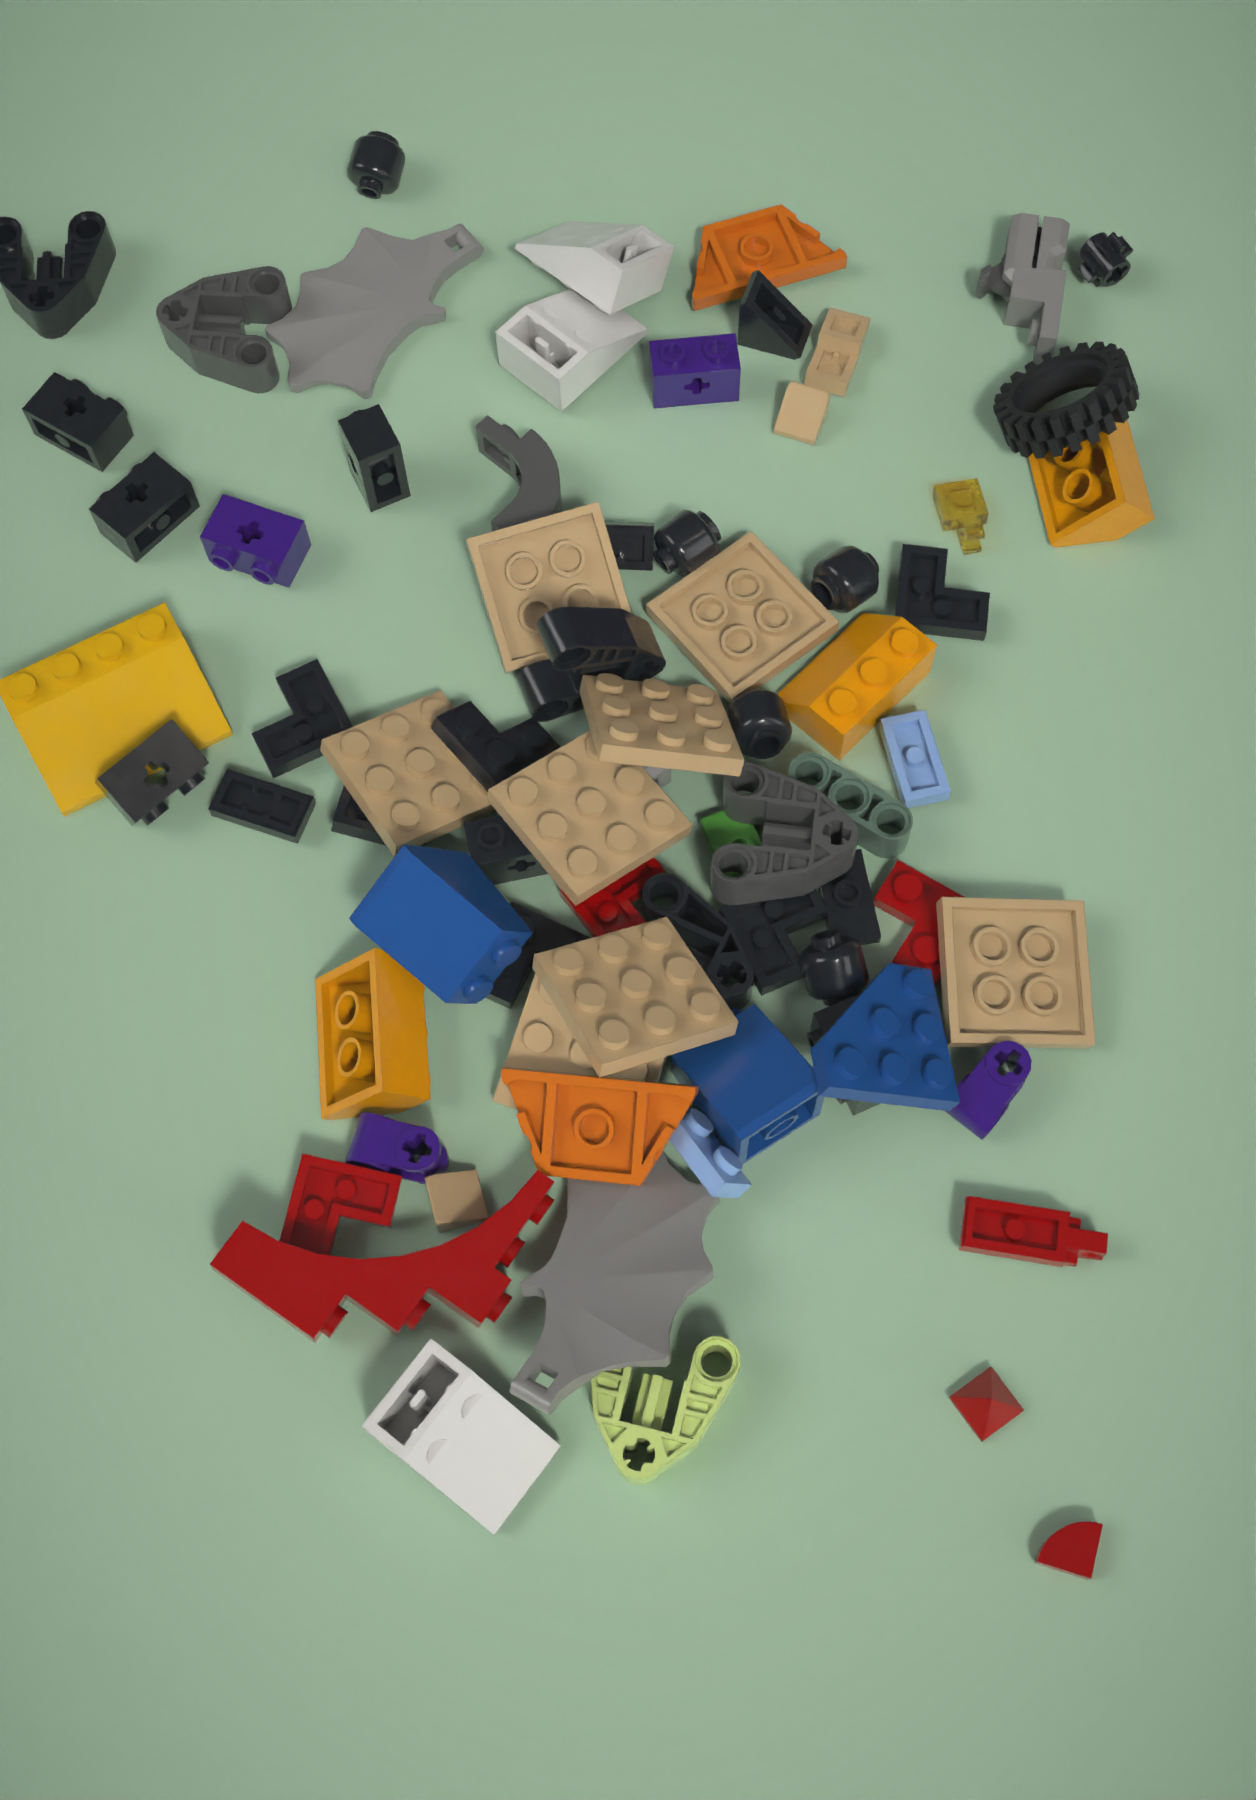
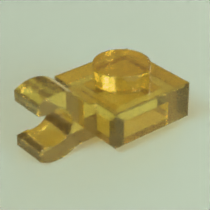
(964, 509)

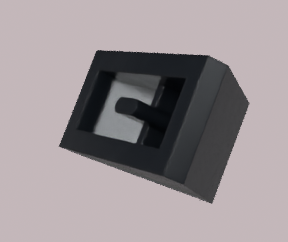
(770, 320)

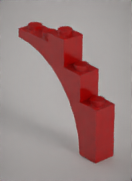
(312, 1287)

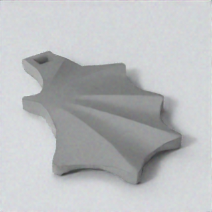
(367, 306)
(616, 1280)

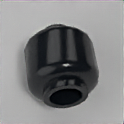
(376, 164)
(686, 542)
(845, 579)
(760, 723)
(833, 967)

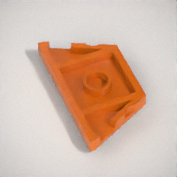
(761, 241)
(595, 1124)

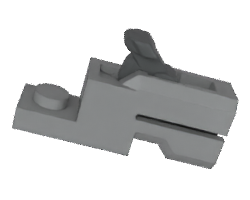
(1031, 278)

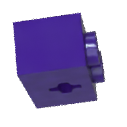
(694, 370)
(255, 541)

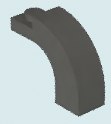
(529, 464)

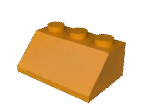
(1093, 491)
(858, 680)
(371, 1038)

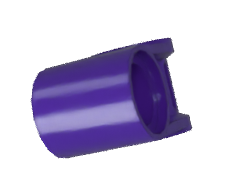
(986, 1093)
(391, 1146)

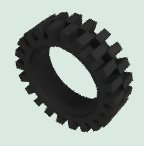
(1082, 420)

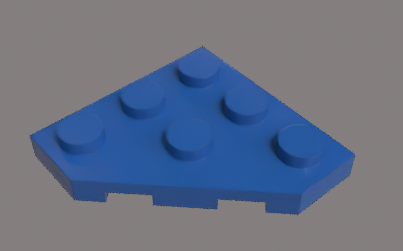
(889, 1045)

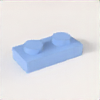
(914, 759)
(709, 1160)

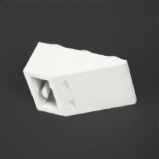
(602, 261)
(564, 345)
(461, 1436)

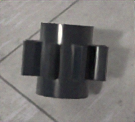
(1105, 259)

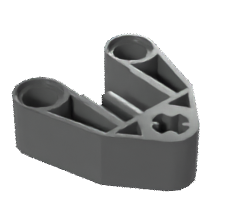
(208, 323)
(802, 843)

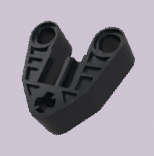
(51, 302)
(582, 644)
(705, 932)

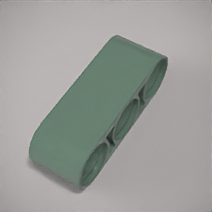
(874, 805)

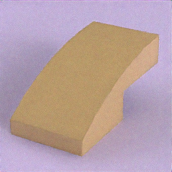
(837, 351)

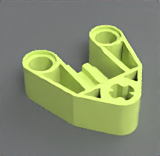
(697, 1408)

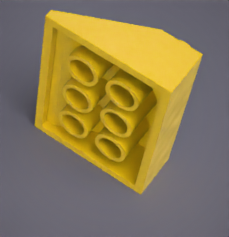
(105, 699)

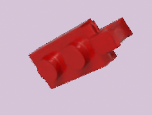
(1027, 1233)

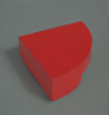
(1072, 1549)

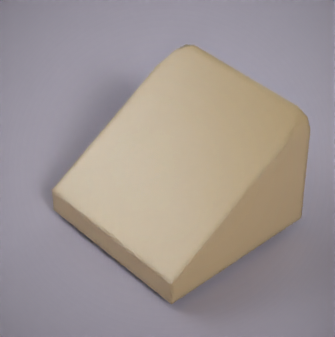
(802, 413)
(456, 1199)

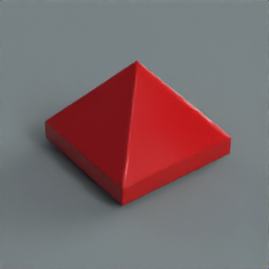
(986, 1404)

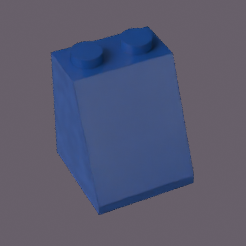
(442, 922)
(750, 1085)

